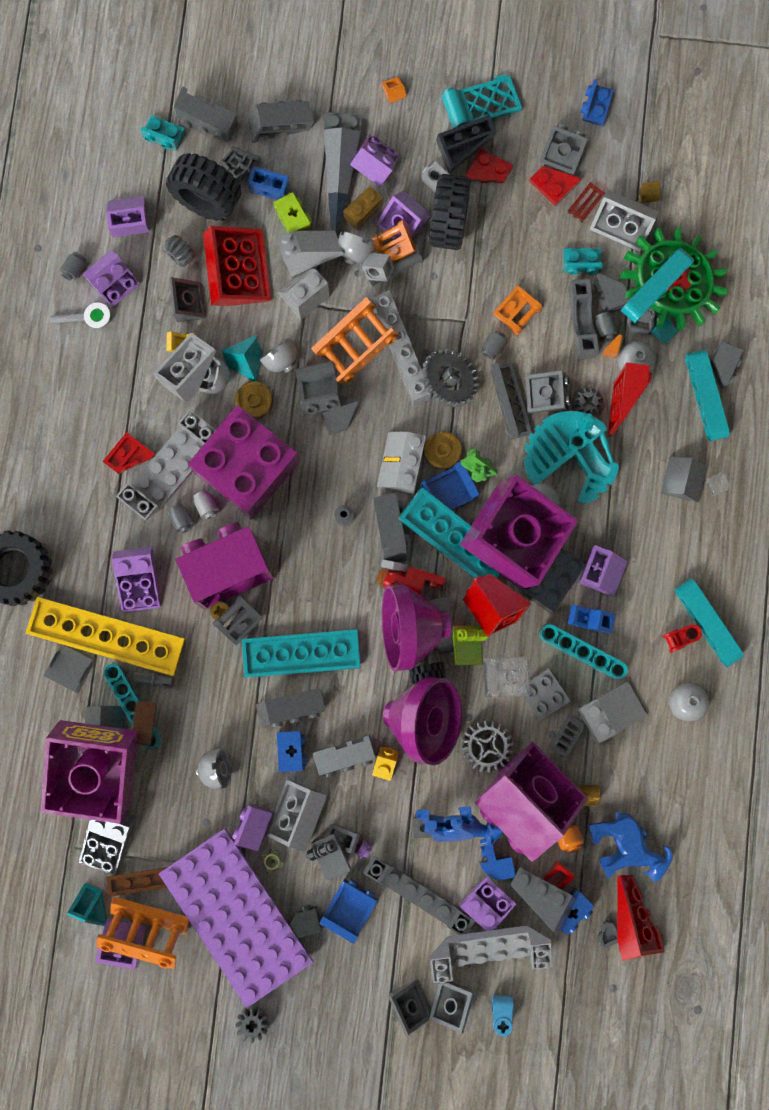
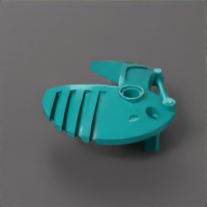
(554, 446)

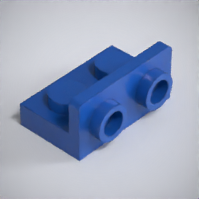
(597, 105)

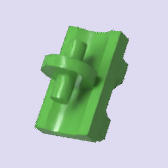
(479, 467)

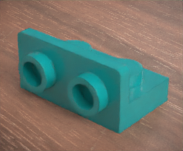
(163, 132)
(582, 260)

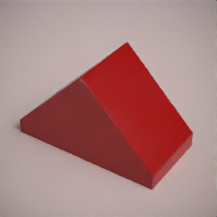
(559, 875)

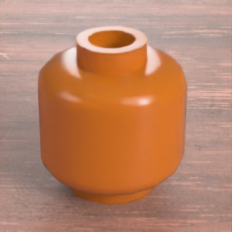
(571, 840)

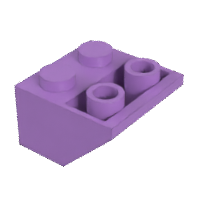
(375, 160)
(127, 216)
(111, 278)
(603, 571)
(253, 827)
(487, 904)
(116, 959)

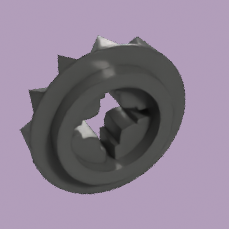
(597, 401)

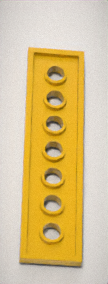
(93, 643)

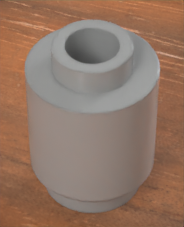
(205, 504)

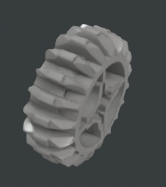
(478, 761)

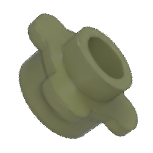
(266, 858)

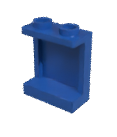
(452, 487)
(349, 910)

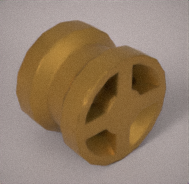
(218, 605)

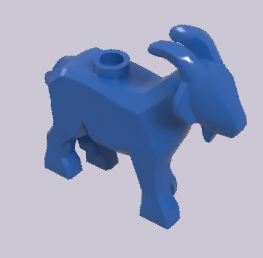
(458, 827)
(631, 847)

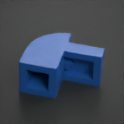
(591, 619)
(496, 868)

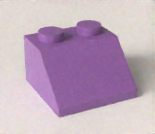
(403, 207)

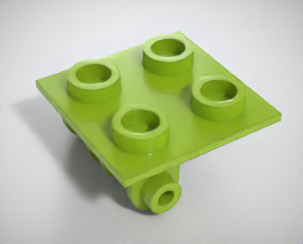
(468, 644)

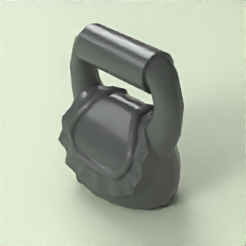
(648, 317)

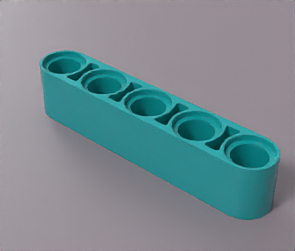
(657, 285)
(707, 395)
(709, 622)
(590, 659)
(125, 700)

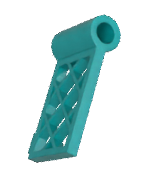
(458, 107)

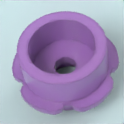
(363, 848)

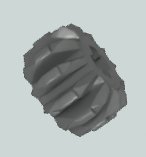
(178, 250)
(259, 1028)

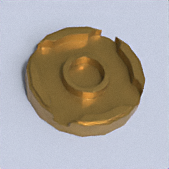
(254, 399)
(442, 450)

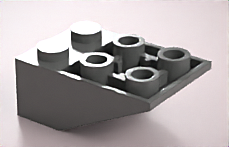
(106, 844)

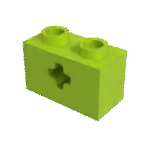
(292, 205)

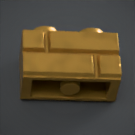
(363, 207)

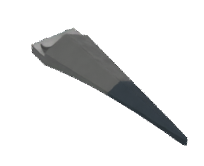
(342, 140)

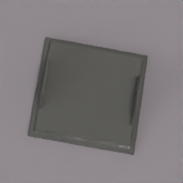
(69, 667)

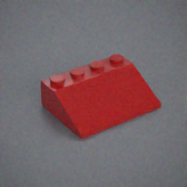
(236, 266)
(626, 391)

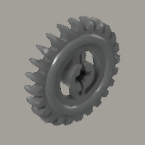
(455, 366)

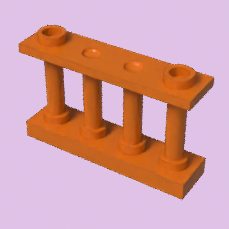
(338, 335)
(143, 914)

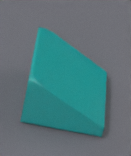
(665, 332)

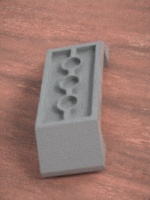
(167, 469)
(487, 947)

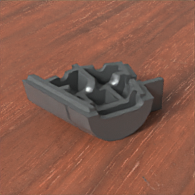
(239, 162)

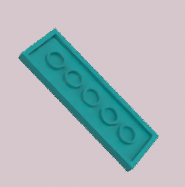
(443, 531)
(300, 653)

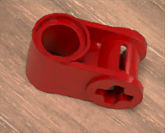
(679, 639)

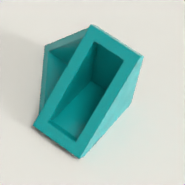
(244, 358)
(89, 906)

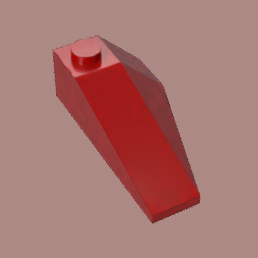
(634, 928)

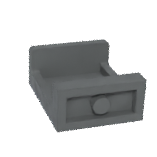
(318, 388)

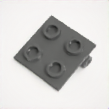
(546, 694)
(329, 856)

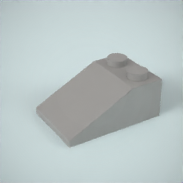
(308, 249)
(186, 367)
(612, 712)

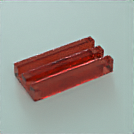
(577, 213)

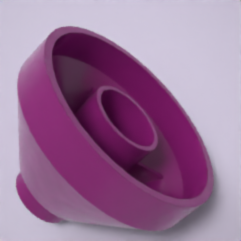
(410, 626)
(426, 720)

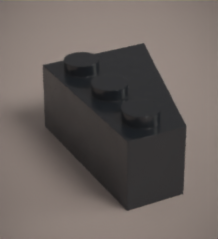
(464, 141)

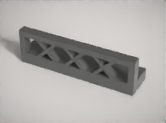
(505, 405)

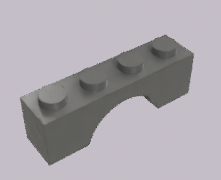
(584, 334)

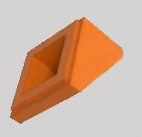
(394, 89)
(613, 348)

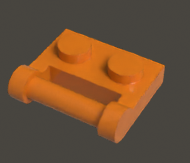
(399, 247)
(513, 305)

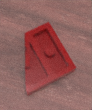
(488, 168)
(554, 184)
(127, 454)

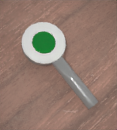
(96, 316)

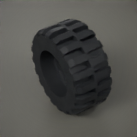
(203, 186)
(449, 211)
(38, 568)

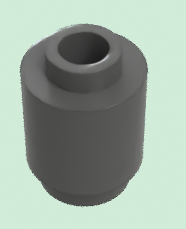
(73, 266)
(606, 326)
(493, 345)
(180, 518)
(344, 522)

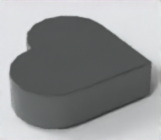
(608, 934)

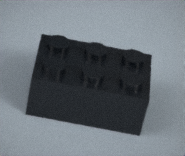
(556, 582)

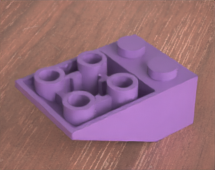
(136, 579)

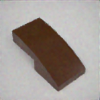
(144, 722)

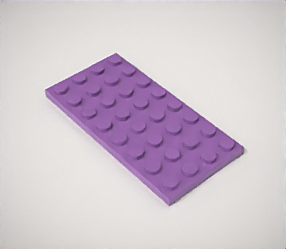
(236, 917)

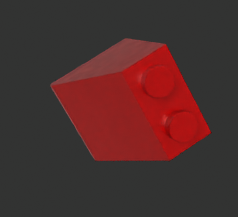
(494, 604)

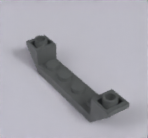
(419, 895)

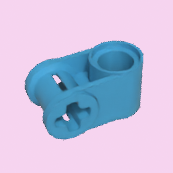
(502, 1011)

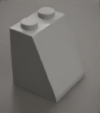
(305, 292)

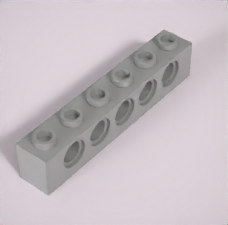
(402, 349)

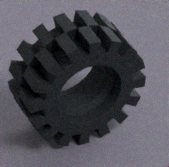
(428, 670)

